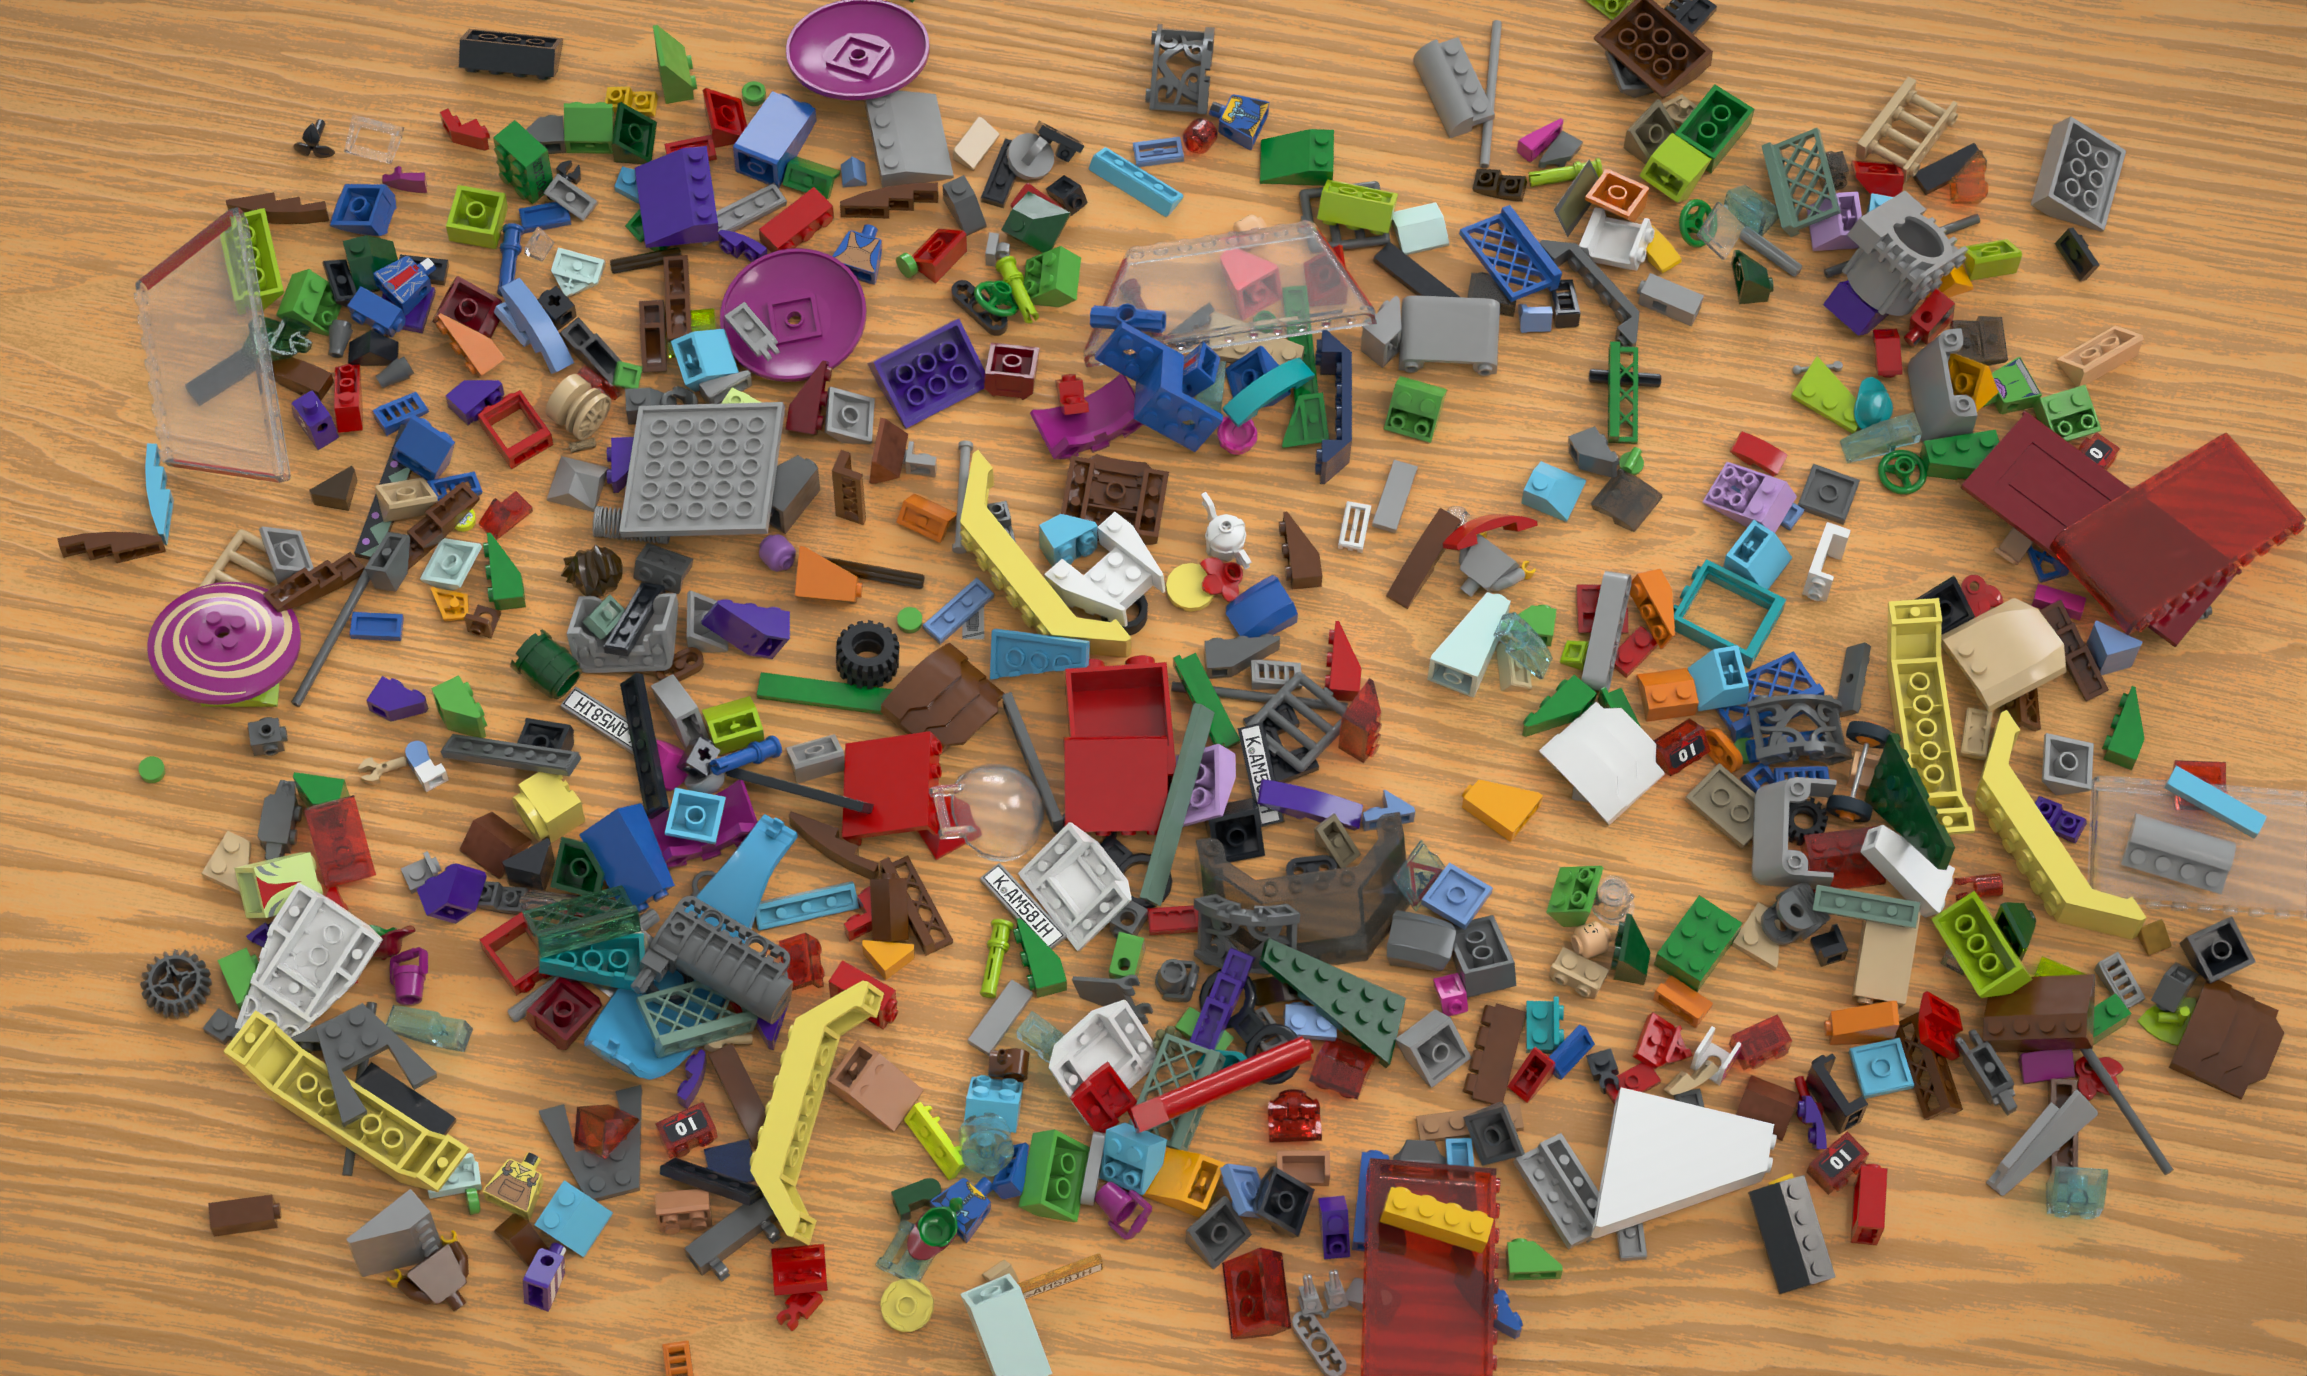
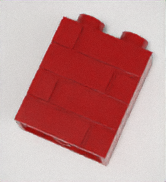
(1121, 701)

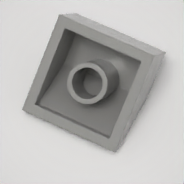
(1433, 1047)

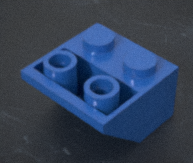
(424, 449)

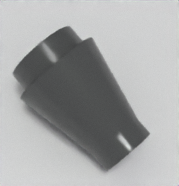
(339, 336)
(395, 372)

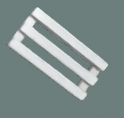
(1351, 545)

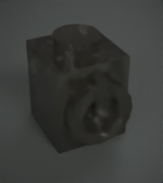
(1838, 169)

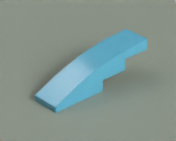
(159, 497)

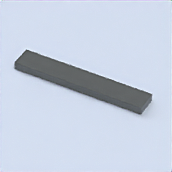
(511, 755)
(1032, 762)

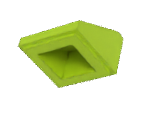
(1575, 654)

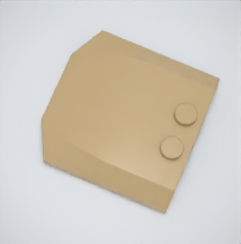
(2006, 652)

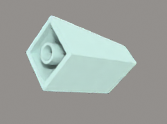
(1469, 648)
(1006, 1329)

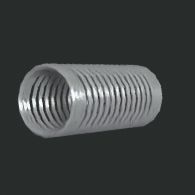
(604, 518)

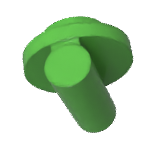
(1632, 461)

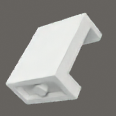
(1616, 241)
(1833, 545)

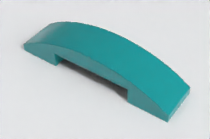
(1266, 389)

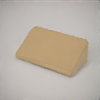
(975, 143)
(1511, 673)

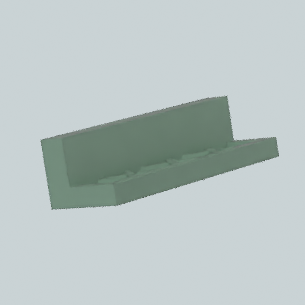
(1866, 906)

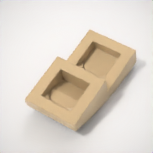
(1684, 1082)

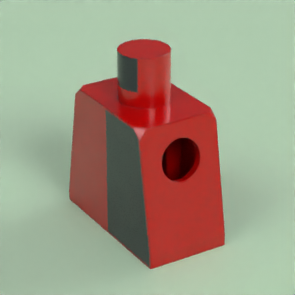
(1930, 318)

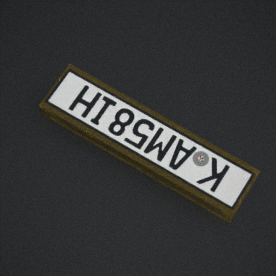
(1061, 1276)

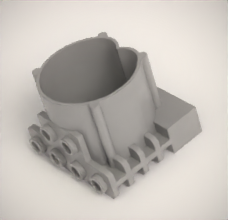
(1899, 256)

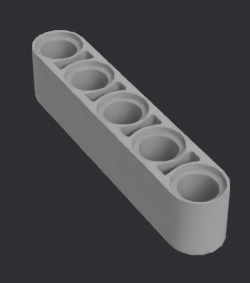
(1606, 630)

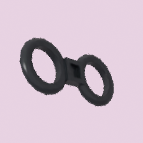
(1126, 859)
(1251, 1026)

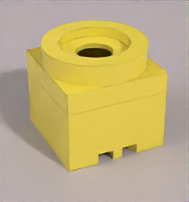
(548, 806)

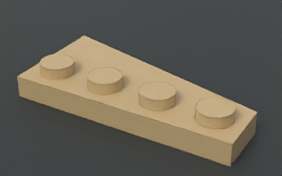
(1280, 349)

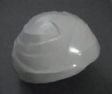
(708, 784)

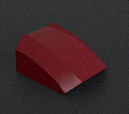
(470, 307)
(1011, 370)
(563, 1012)

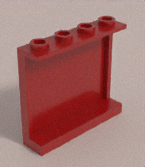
(896, 779)
(1115, 783)

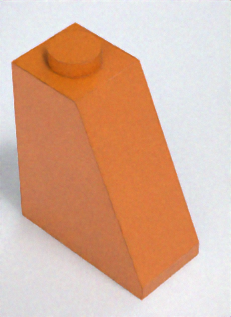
(824, 580)
(1863, 1024)

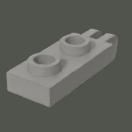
(752, 331)

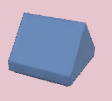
(853, 173)

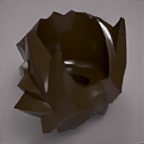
(594, 571)

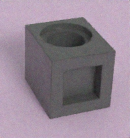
(1133, 912)

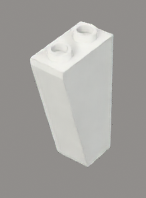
(1907, 869)

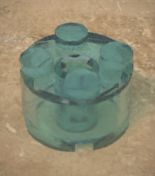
(986, 1143)

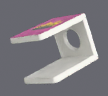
(1708, 1049)

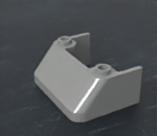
(1770, 854)

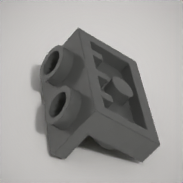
(662, 567)

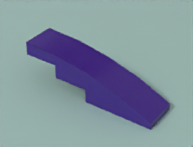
(1308, 803)
(1222, 999)

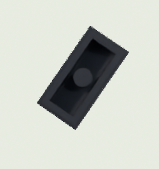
(340, 281)

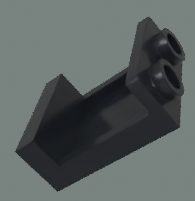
(1825, 1091)

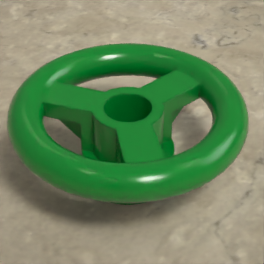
(1693, 222)
(999, 294)
(1907, 460)

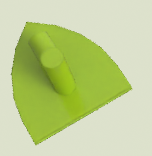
(2168, 1025)

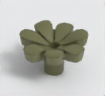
(1160, 1034)

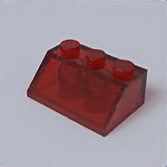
(1361, 724)
(1841, 854)
(1256, 1294)

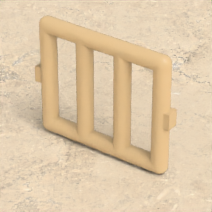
(230, 554)

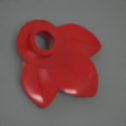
(1219, 580)
(1983, 598)
(2089, 1082)

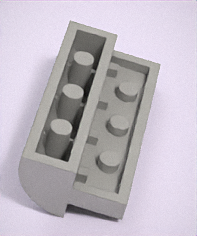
(1453, 86)
(2178, 853)
(1561, 1188)

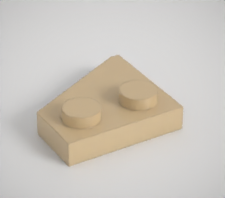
(230, 853)
(1754, 941)

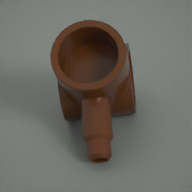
(1009, 1064)

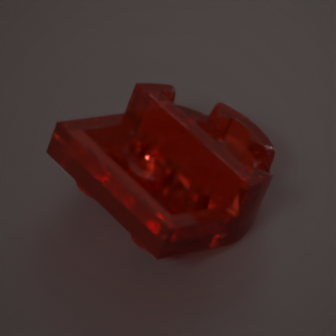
(1294, 1117)

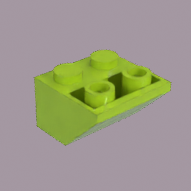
(1675, 168)
(733, 725)

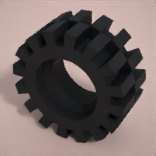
(1814, 811)

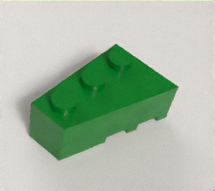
(1957, 455)

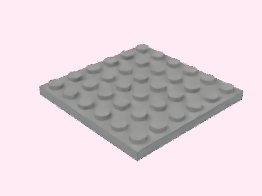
(702, 469)

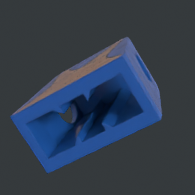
(861, 253)

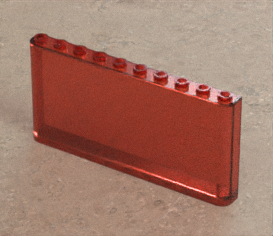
(2177, 533)
(1423, 1298)

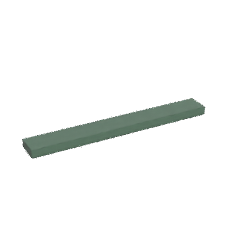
(1177, 804)

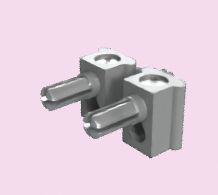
(1333, 1294)

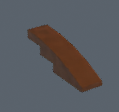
(880, 201)
(284, 210)
(440, 521)
(122, 545)
(1423, 559)
(313, 584)
(2077, 654)
(826, 840)
(739, 1090)

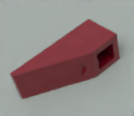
(806, 407)

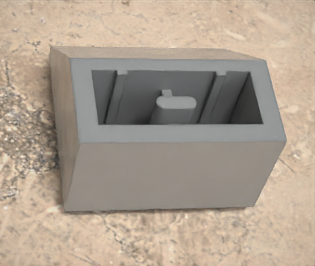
(1382, 339)

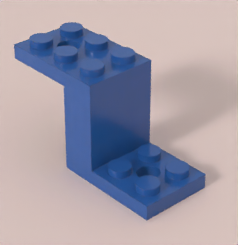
(1158, 387)

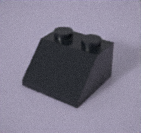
(1238, 830)
(2217, 950)

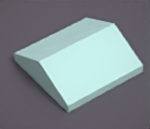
(1420, 228)
(450, 564)

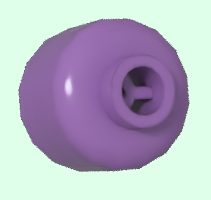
(777, 551)

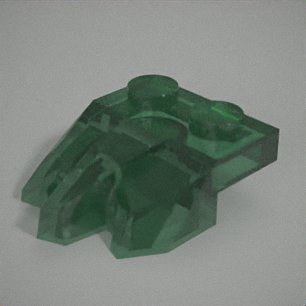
(287, 338)

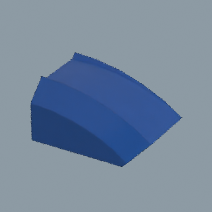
(364, 209)
(1262, 609)

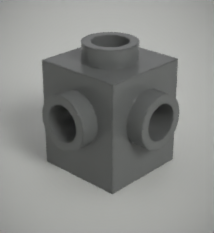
(267, 736)

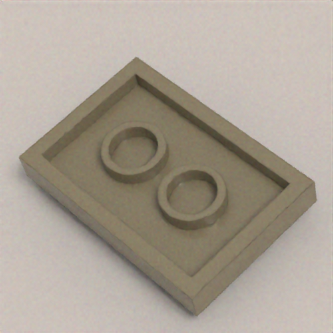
(1725, 804)

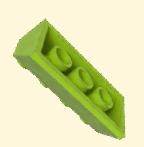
(265, 258)
(1981, 947)

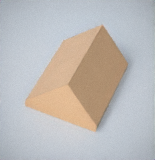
(2100, 355)

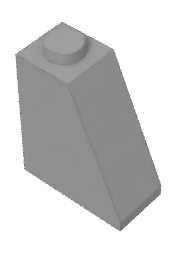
(679, 710)

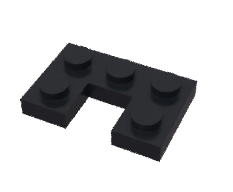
(1282, 770)

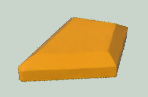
(451, 604)

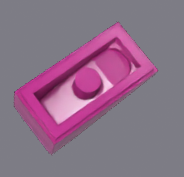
(1537, 141)

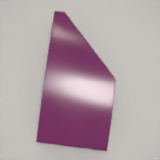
(406, 181)

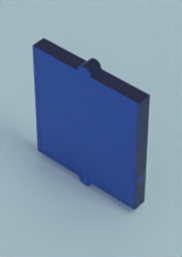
(731, 1160)

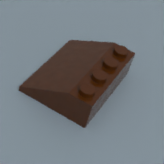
(1655, 47)
(2043, 1015)

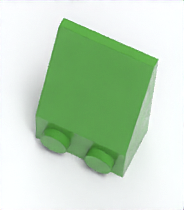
(673, 67)

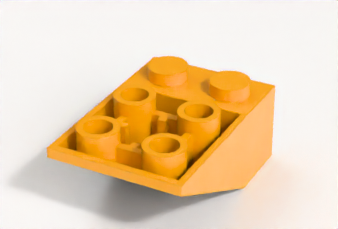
(1186, 1181)

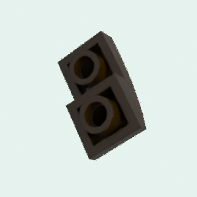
(1494, 184)

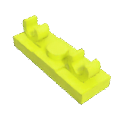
(935, 1140)

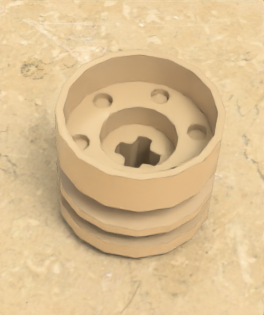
(578, 406)

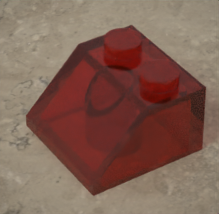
(1342, 1068)

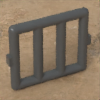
(1360, 241)
(1315, 749)

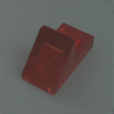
(504, 515)

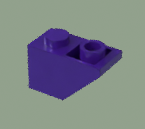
(472, 397)
(619, 456)
(395, 701)
(1334, 1227)

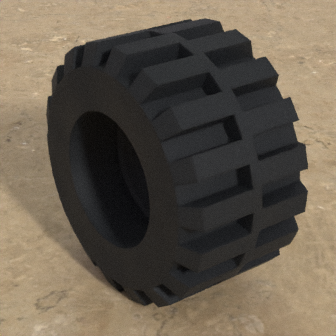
(867, 638)

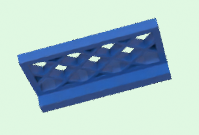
(1529, 249)
(1743, 727)

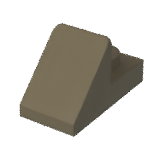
(1336, 841)

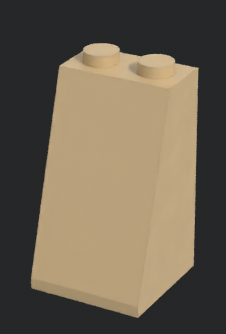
(1884, 963)

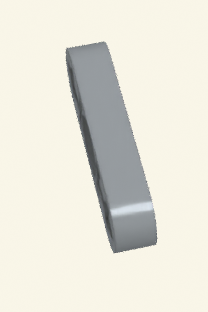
(1093, 1169)
(1301, 1333)

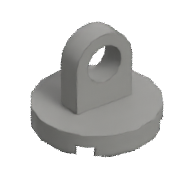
(1030, 156)

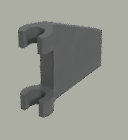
(1109, 991)

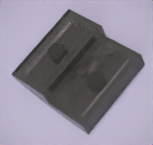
(1983, 340)
(1626, 500)

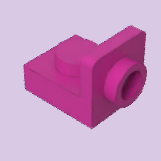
(1451, 994)

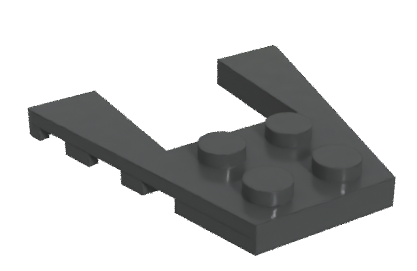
(356, 1038)
(594, 1175)

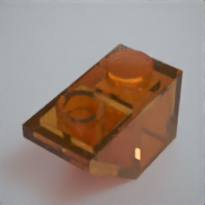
(1969, 182)

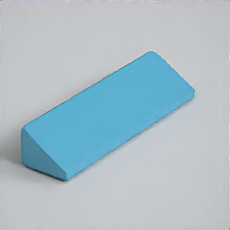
(1135, 181)
(2215, 802)
(806, 905)

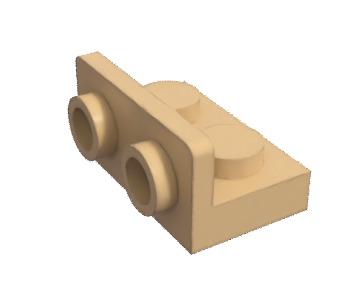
(1578, 973)

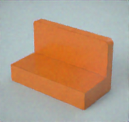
(925, 517)
(1682, 1001)

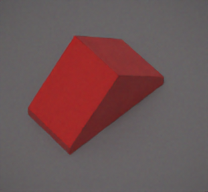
(1532, 1075)

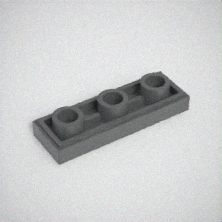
(1853, 678)

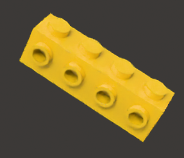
(1436, 1219)

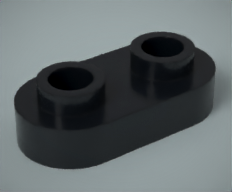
(1310, 864)

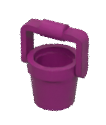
(409, 979)
(1120, 1205)

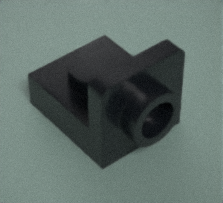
(1068, 194)

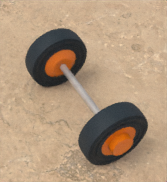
(1850, 808)

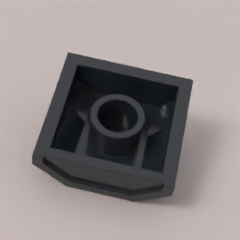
(547, 734)
(1282, 1202)

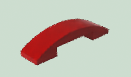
(1466, 534)

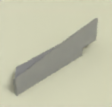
(2041, 1140)

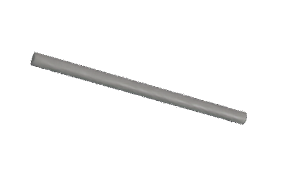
(1491, 91)

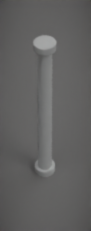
(965, 448)

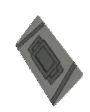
(974, 626)

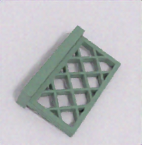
(1781, 183)
(696, 1035)
(1189, 1121)

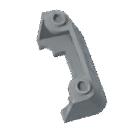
(1449, 332)
(1935, 405)
(651, 652)

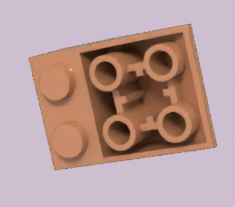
(874, 1086)

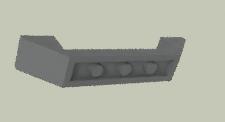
(1605, 288)

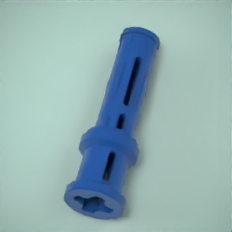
(510, 250)
(754, 753)

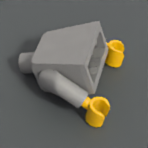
(1490, 567)

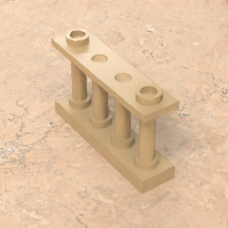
(1894, 111)

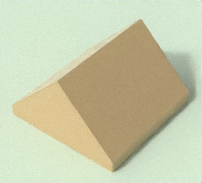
(405, 499)

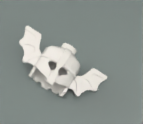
(1225, 543)

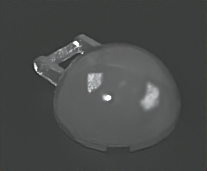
(993, 810)

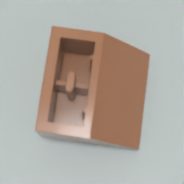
(683, 1210)

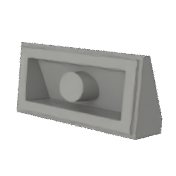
(571, 197)

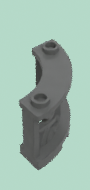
(1173, 42)
(1819, 709)
(1217, 911)

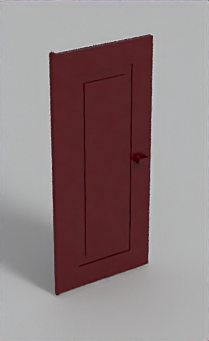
(2046, 486)

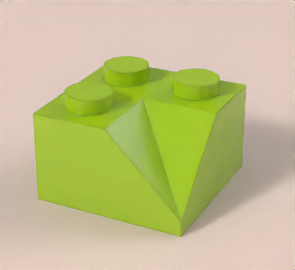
(477, 217)

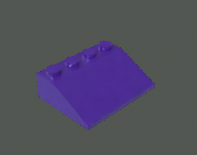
(677, 199)
(929, 373)

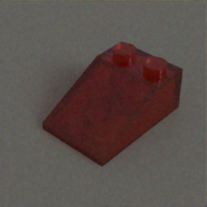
(340, 841)

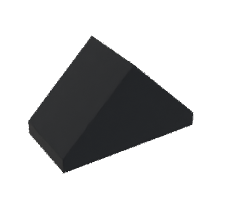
(372, 350)

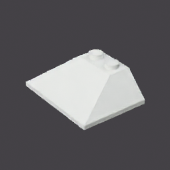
(1077, 884)
(1103, 1036)

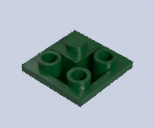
(1630, 953)

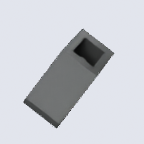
(1592, 452)

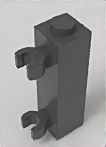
(730, 1235)

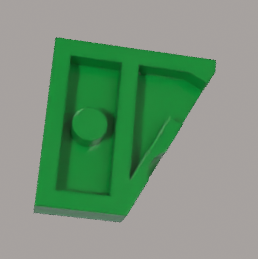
(1307, 422)

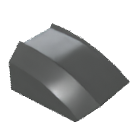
(1420, 941)

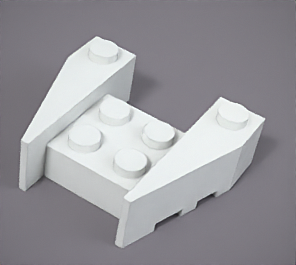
(1115, 579)

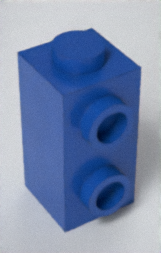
(376, 312)

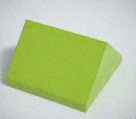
(1992, 259)

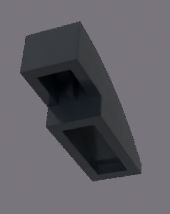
(590, 349)

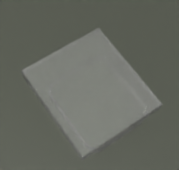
(1720, 230)

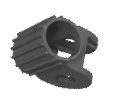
(1796, 912)

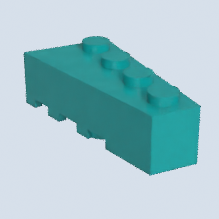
(604, 963)

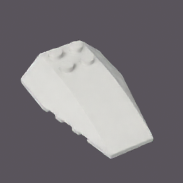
(308, 961)

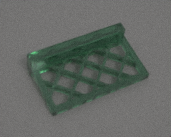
(578, 932)

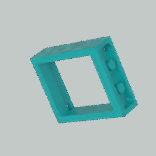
(1739, 586)

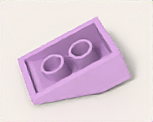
(1212, 785)

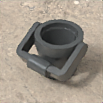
(1174, 981)

